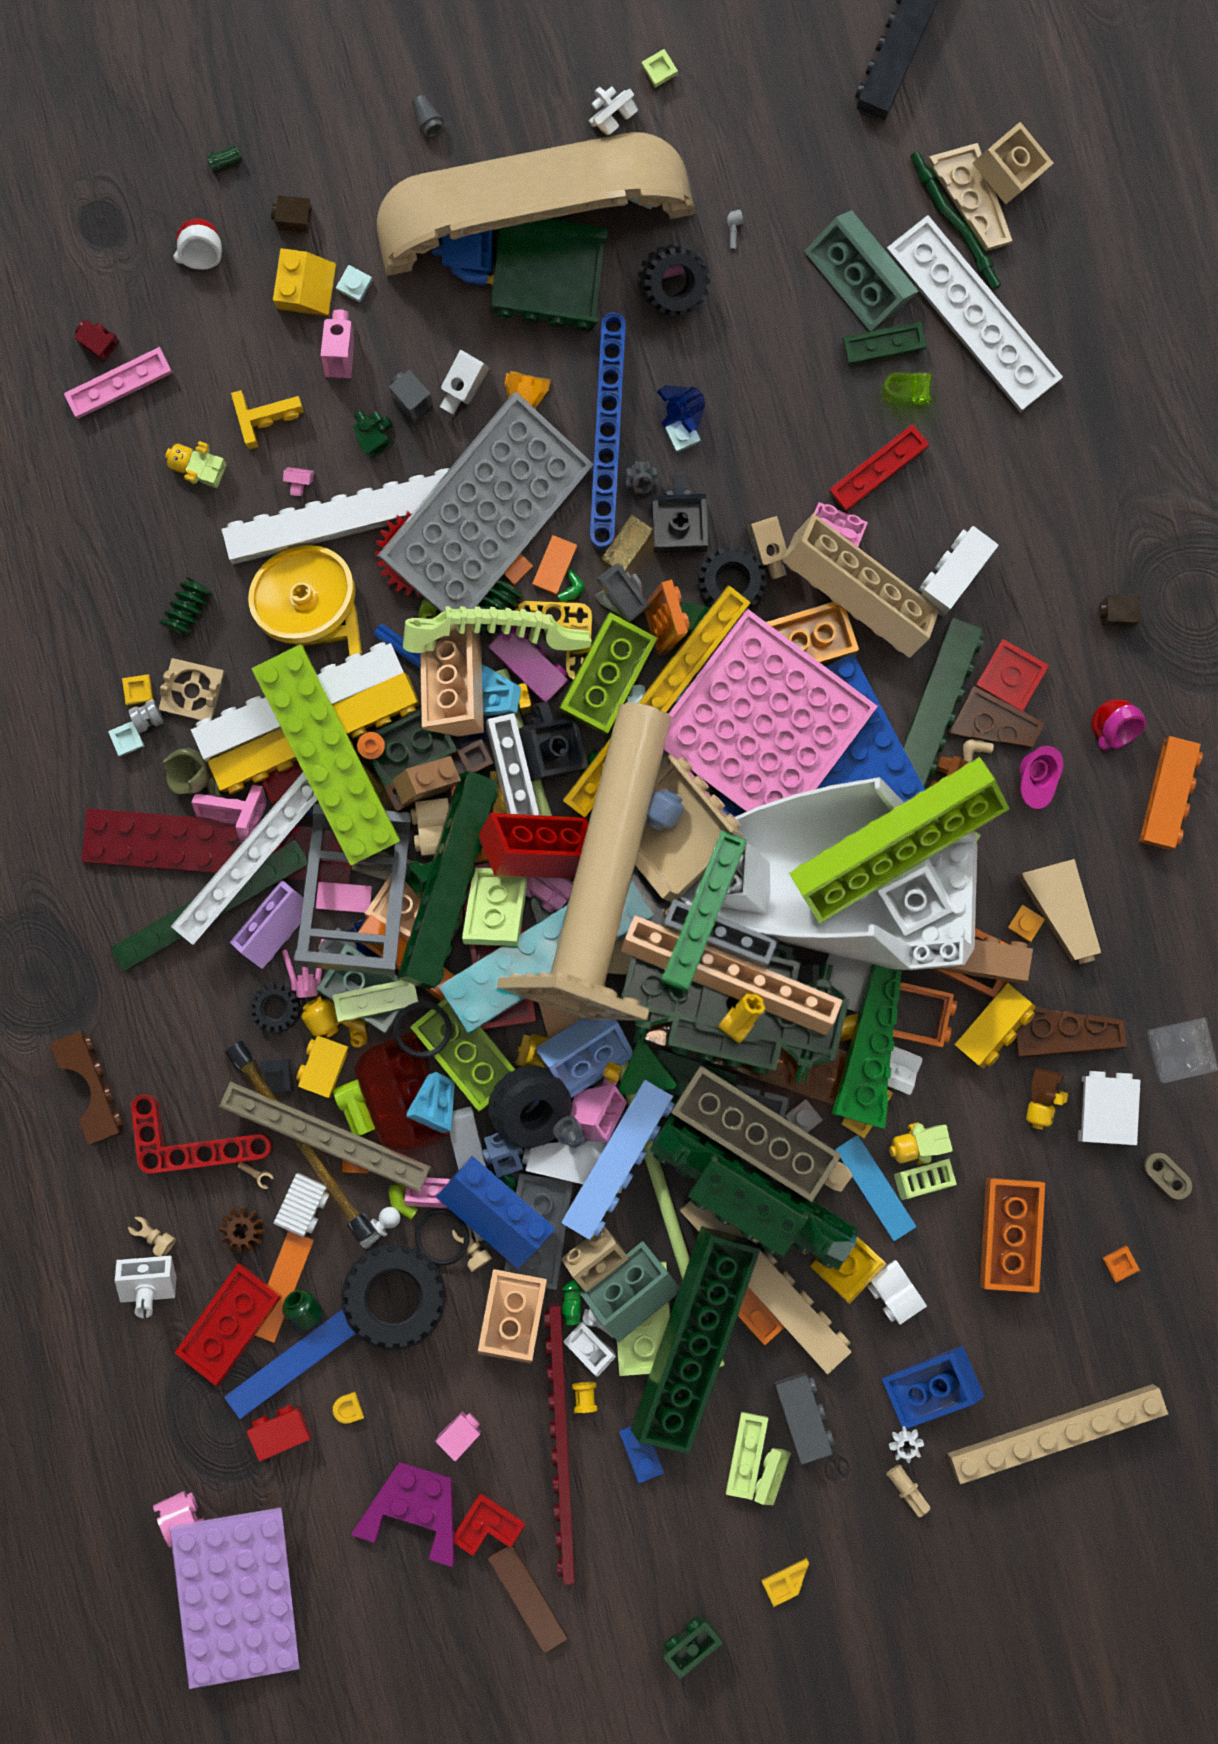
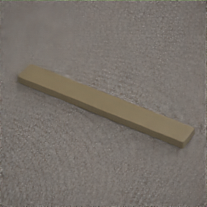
(324, 1136)

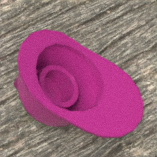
(1040, 776)

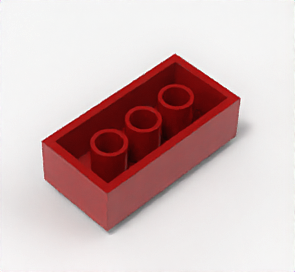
(533, 844)

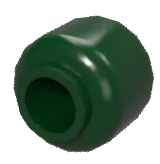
(302, 1310)

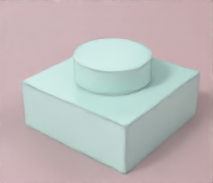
(354, 283)
(680, 437)
(126, 739)

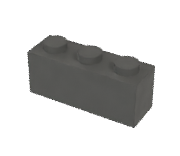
(804, 1417)

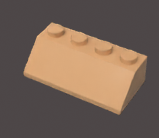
(453, 684)

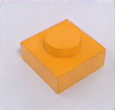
(1025, 923)

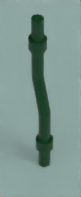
(927, 177)

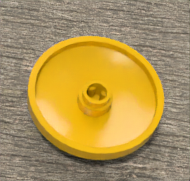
(301, 594)

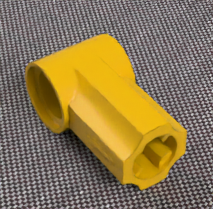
(741, 1018)

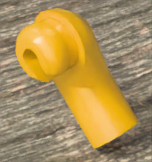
(357, 1032)

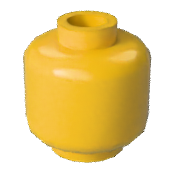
(320, 1017)

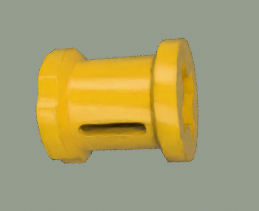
(584, 1397)

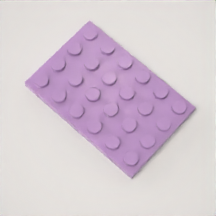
(234, 1597)

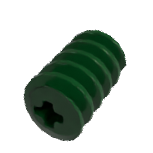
(500, 600)
(186, 607)

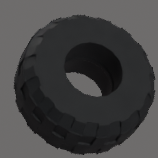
(518, 1090)

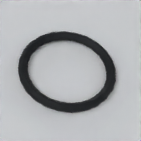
(422, 1054)
(465, 1232)

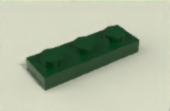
(884, 343)

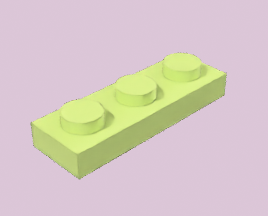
(374, 1000)
(746, 1455)

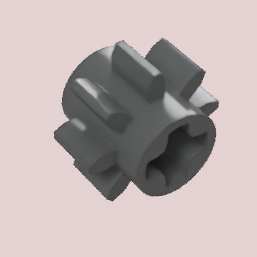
(641, 477)

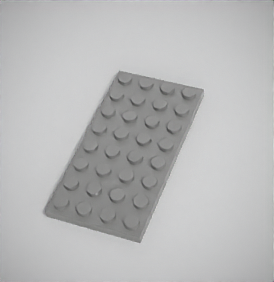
(486, 508)

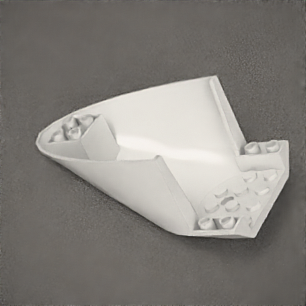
(803, 826)

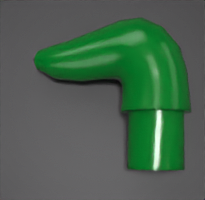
(575, 590)

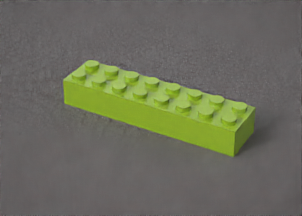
(326, 754)
(899, 840)

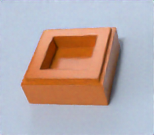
(1120, 1264)

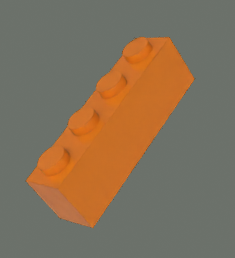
(1170, 793)

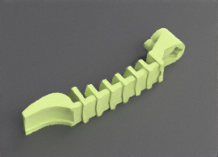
(422, 633)

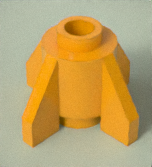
(528, 387)

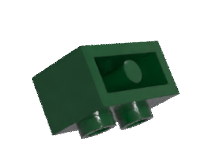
(691, 1646)

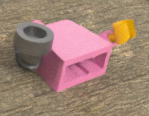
(593, 1112)

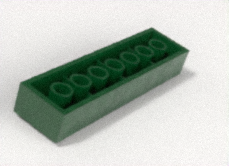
(695, 1340)

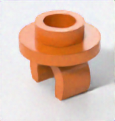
(371, 745)

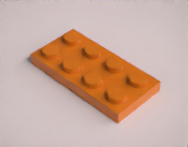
(666, 618)

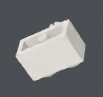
(145, 1281)

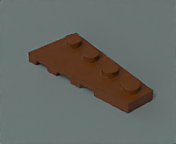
(1065, 1032)

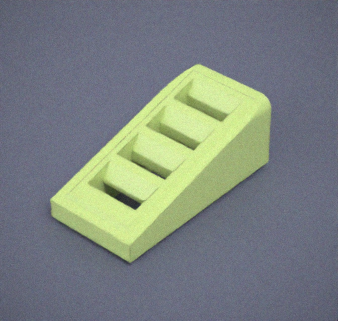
(904, 1186)

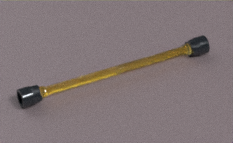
(358, 1223)

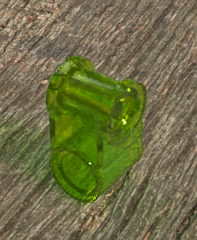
(913, 387)

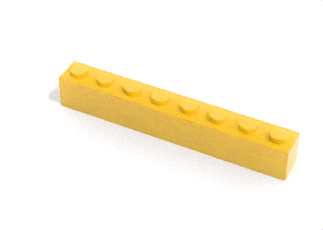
(274, 752)

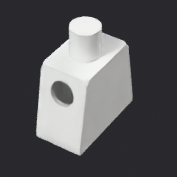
(466, 370)

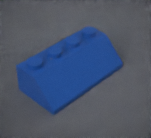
(495, 1212)

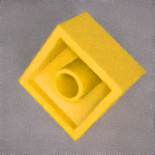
(304, 283)

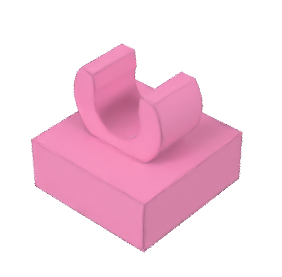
(298, 478)

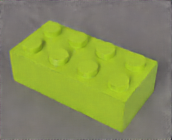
(607, 673)
(469, 1059)

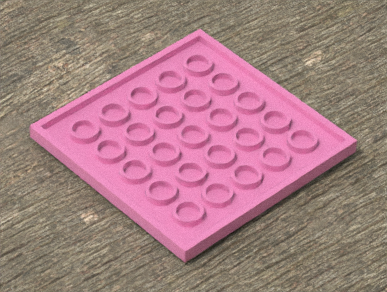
(764, 717)

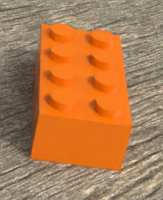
(1012, 1235)

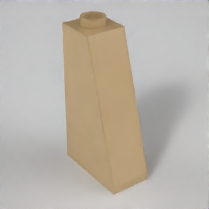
(1063, 905)

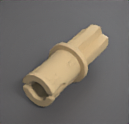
(908, 1490)

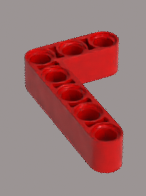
(191, 1150)

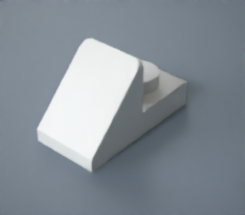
(589, 1349)

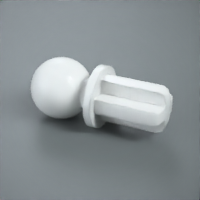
(389, 1219)

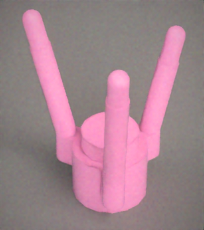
(306, 984)

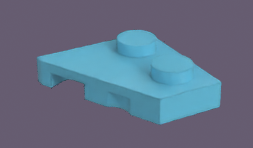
(499, 693)
(434, 1103)

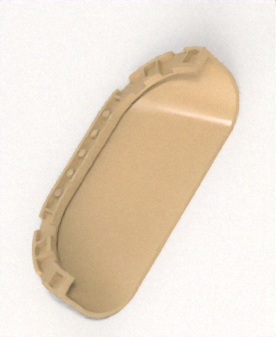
(529, 190)

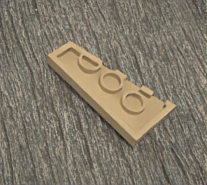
(972, 195)

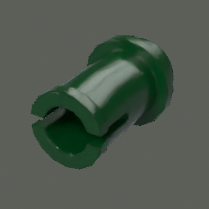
(224, 158)

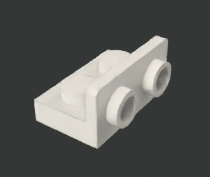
(903, 1070)

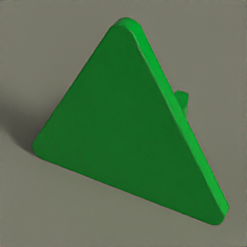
(645, 1066)

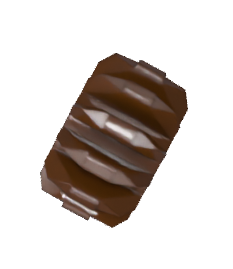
(233, 1225)

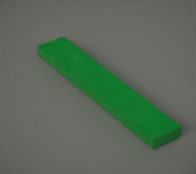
(704, 911)

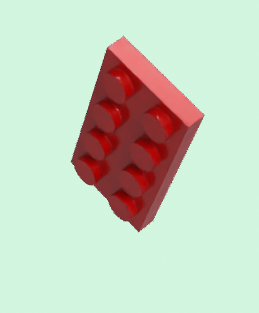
(228, 1324)

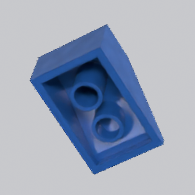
(933, 1387)

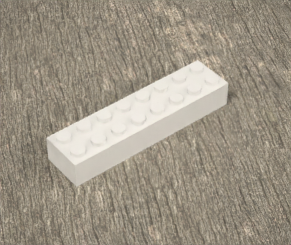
(257, 718)

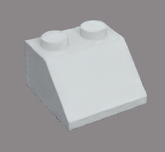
(916, 897)

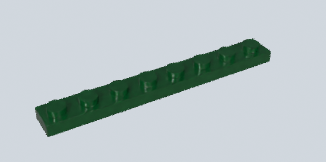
(161, 934)

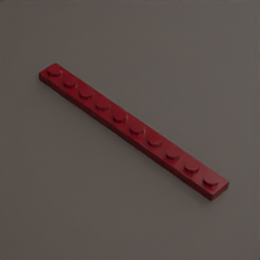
(560, 1456)

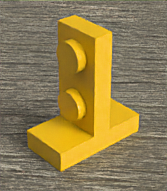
(264, 415)
(342, 633)

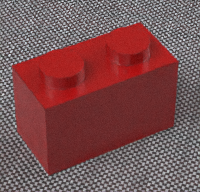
(279, 1432)

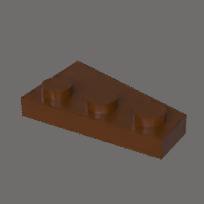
(995, 721)

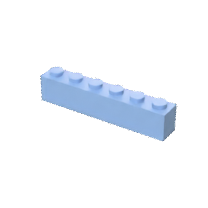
(617, 1159)

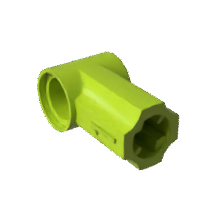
(352, 1102)

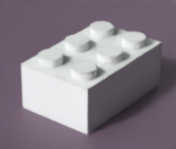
(957, 569)

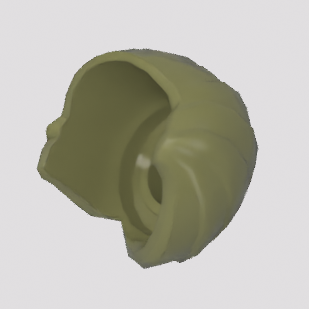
(189, 773)

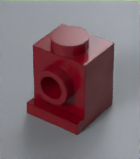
(96, 339)

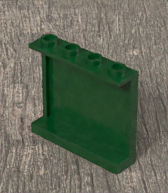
(548, 273)

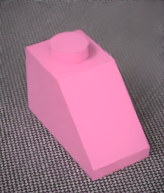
(459, 1435)

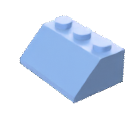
(583, 1051)

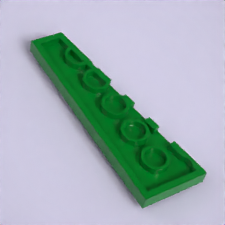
(865, 1076)

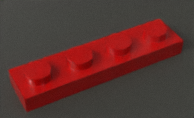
(879, 468)

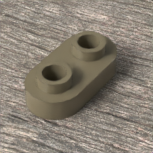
(1167, 1175)

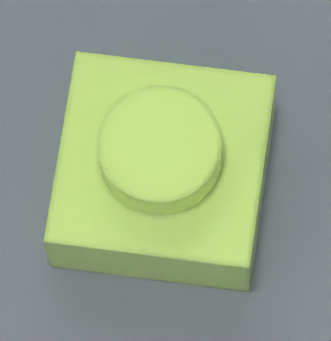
(659, 68)

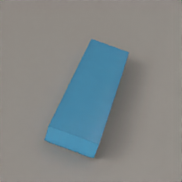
(875, 1188)

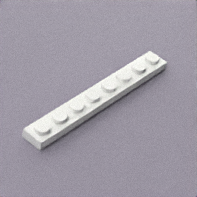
(245, 860)

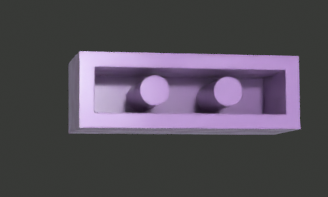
(270, 925)

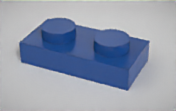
(642, 1456)

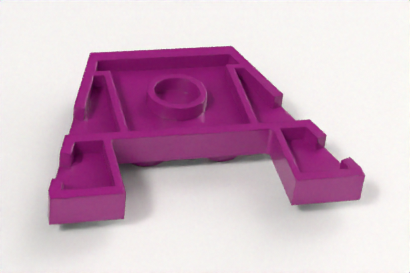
(417, 1498)

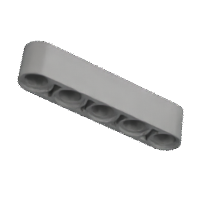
(466, 1140)

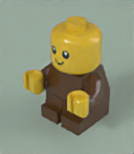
(1044, 1094)

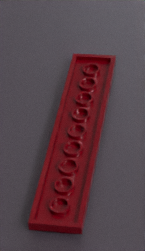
(187, 843)

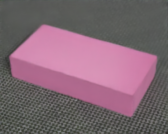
(343, 897)

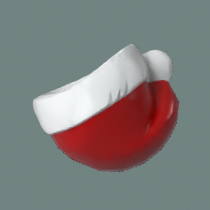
(198, 244)

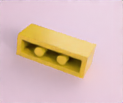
(996, 1026)

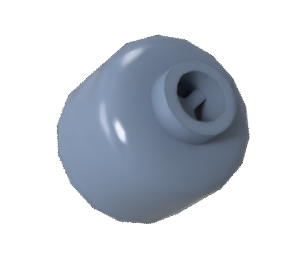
(664, 809)

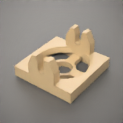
(175, 669)

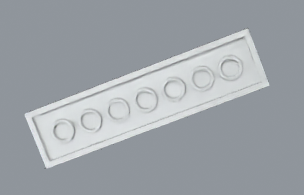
(974, 313)

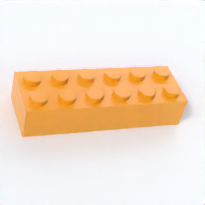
(819, 631)

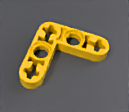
(585, 625)

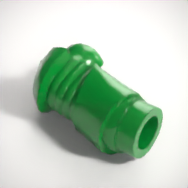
(572, 1303)

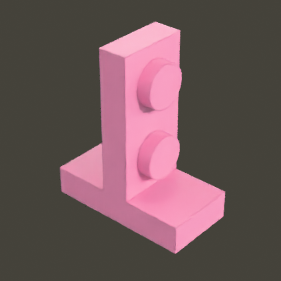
(233, 811)

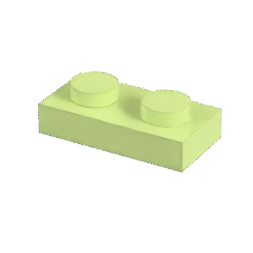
(769, 1484)

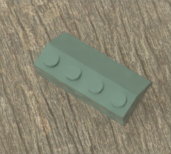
(860, 270)

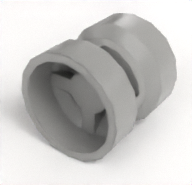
(146, 716)

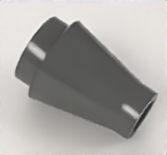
(428, 118)

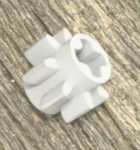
(900, 1438)

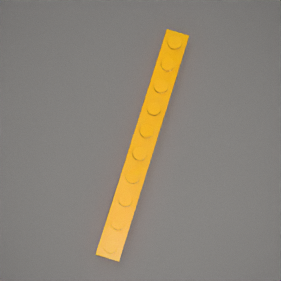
(669, 683)

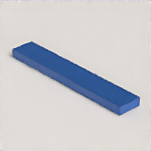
(289, 1365)

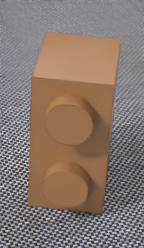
(426, 780)

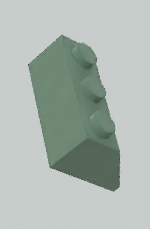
(344, 981)
(631, 1292)

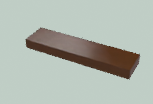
(527, 1598)

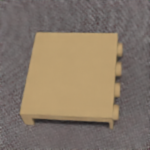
(679, 855)

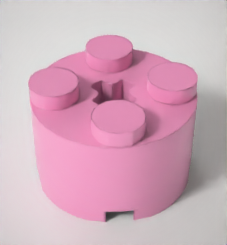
(176, 1511)

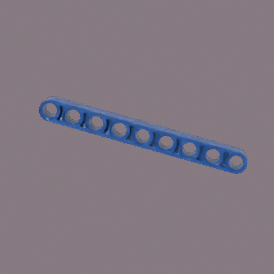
(611, 419)

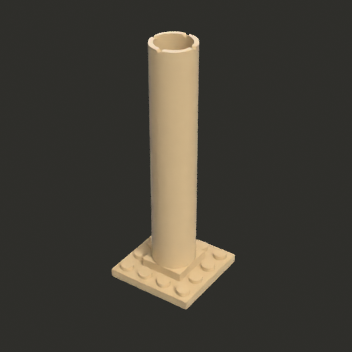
(603, 876)

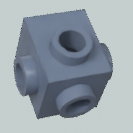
(502, 1155)

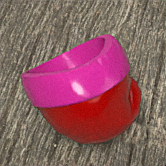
(1117, 723)

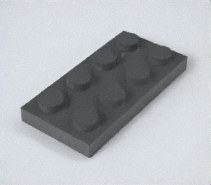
(551, 1200)

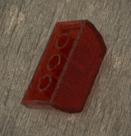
(389, 1085)

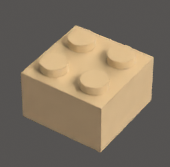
(1012, 163)

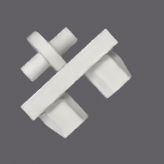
(622, 102)

